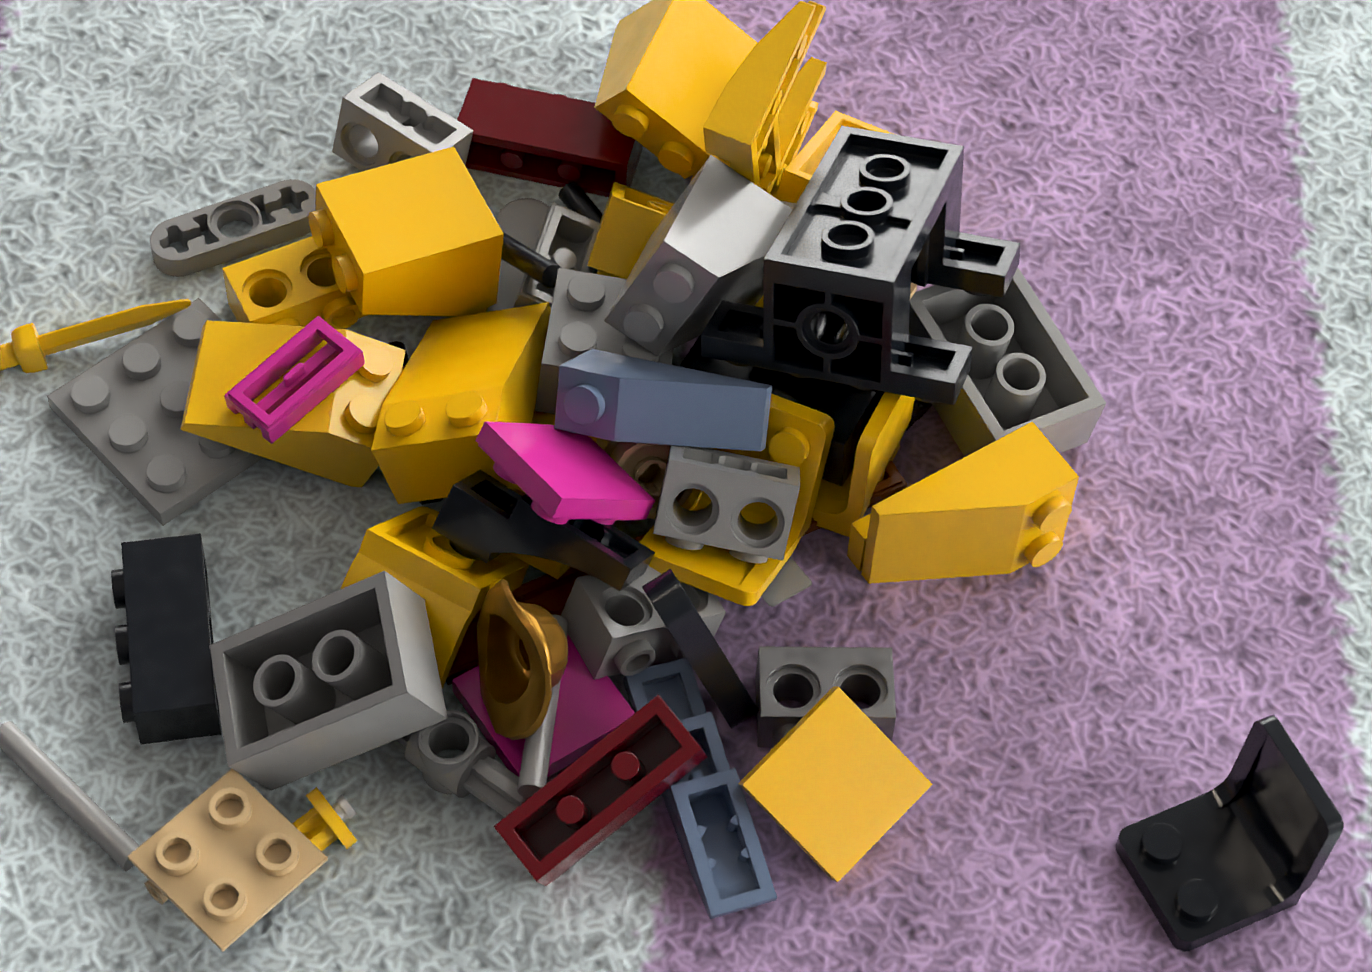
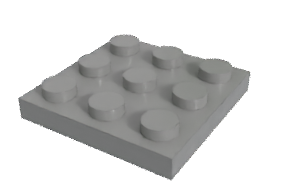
(133, 413)

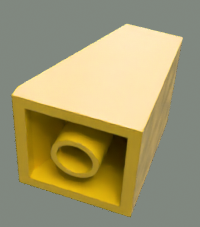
(667, 76)
(411, 237)

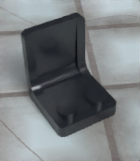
(1236, 848)

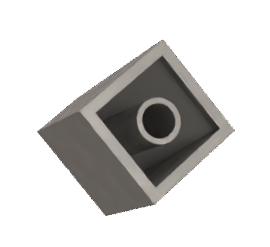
(698, 255)

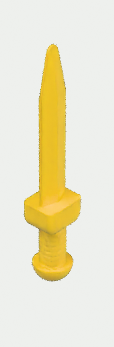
(30, 349)

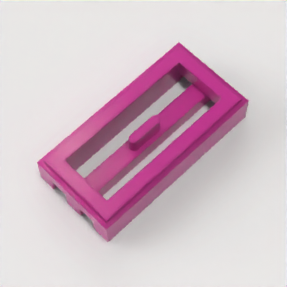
(302, 386)

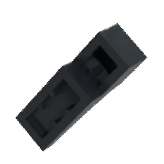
(491, 519)

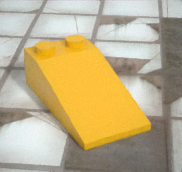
(453, 383)

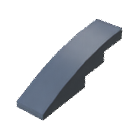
(707, 802)

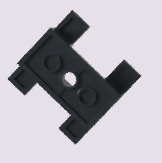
(844, 266)

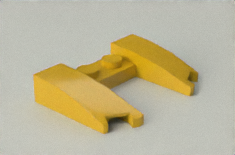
(769, 101)

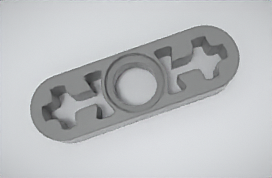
(245, 208)

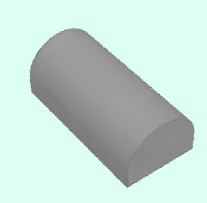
(565, 240)

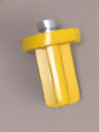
(325, 822)

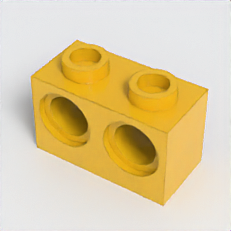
(289, 288)

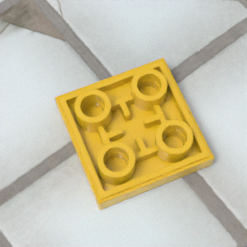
(835, 783)

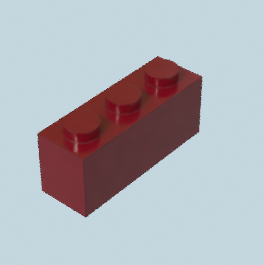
(545, 138)
(600, 791)

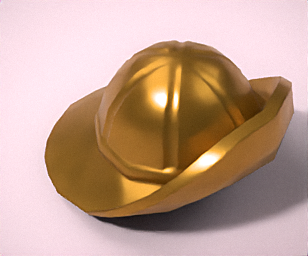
(519, 661)

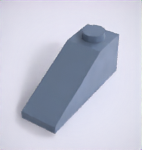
(660, 403)

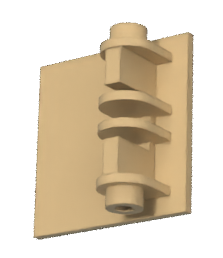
(226, 859)

